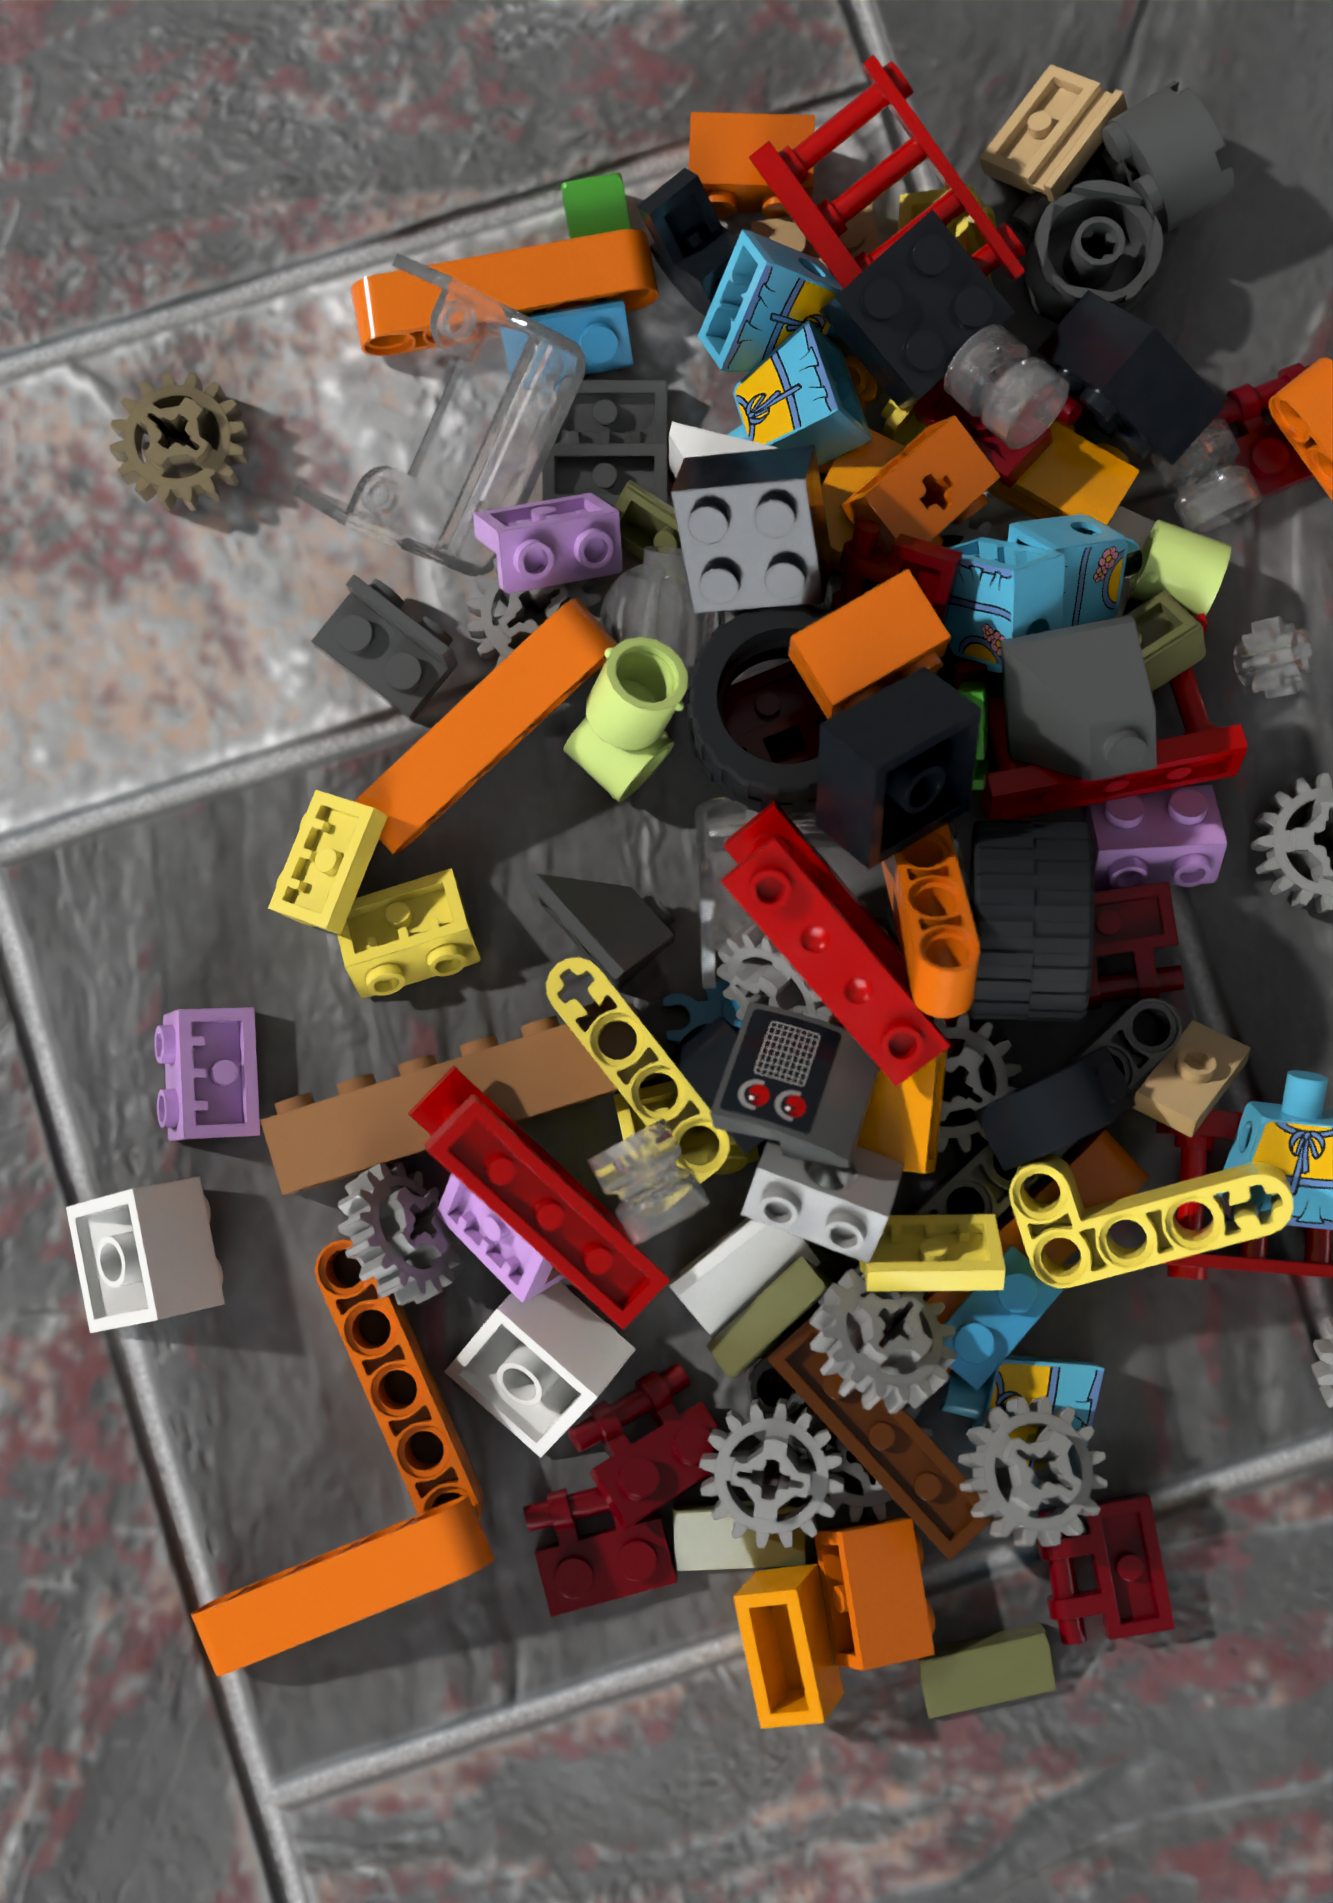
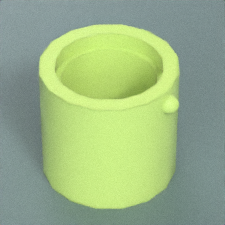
(1182, 565)
(636, 693)
(615, 768)

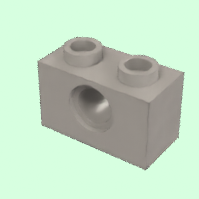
(825, 1201)

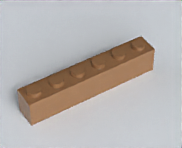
(371, 1120)

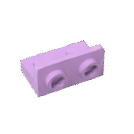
(552, 541)
(208, 1073)
(495, 1243)

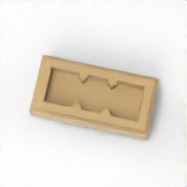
(1191, 1078)

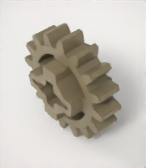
(182, 414)

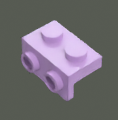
(1157, 838)

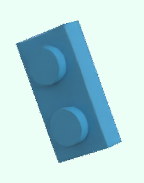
(597, 329)
(995, 1321)

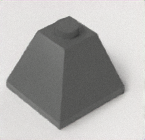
(1080, 700)
(607, 923)

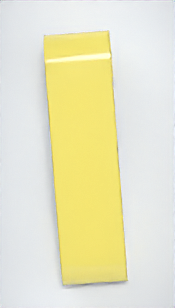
(644, 1061)
(1150, 1209)

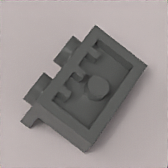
(386, 647)

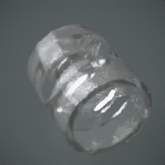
(1006, 386)
(1209, 481)
(648, 1182)

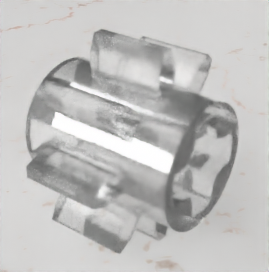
(1273, 657)

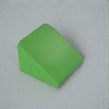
(595, 205)

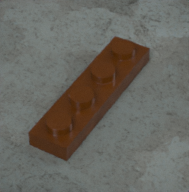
(885, 1444)

